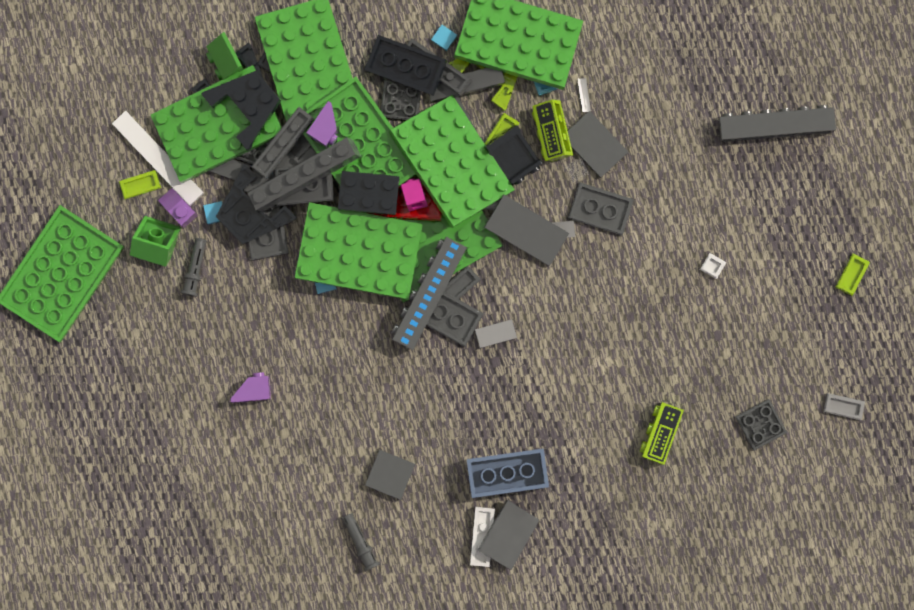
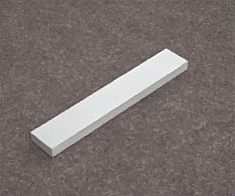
(156, 157)

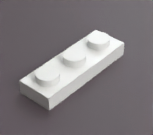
(482, 522)

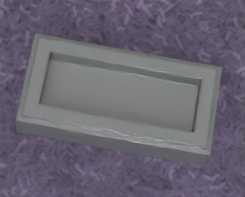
(495, 333)
(844, 406)

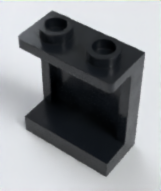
(513, 155)

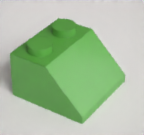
(224, 57)
(154, 241)

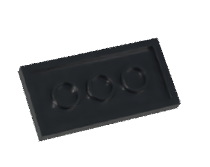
(405, 65)

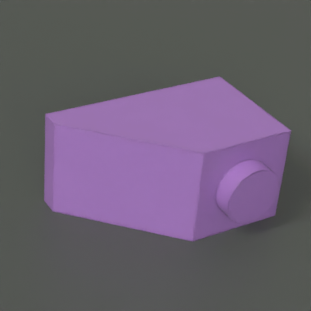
(324, 127)
(177, 208)
(253, 389)

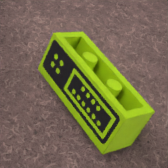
(552, 130)
(661, 433)

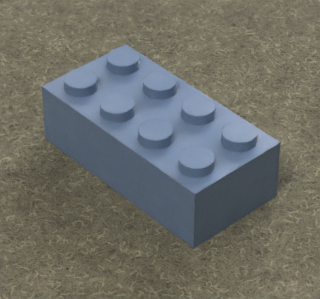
(507, 473)

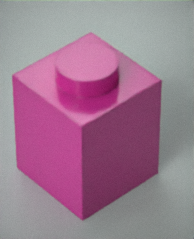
(414, 194)

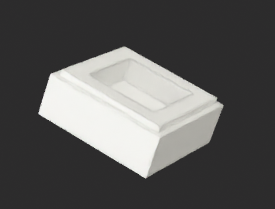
(713, 266)

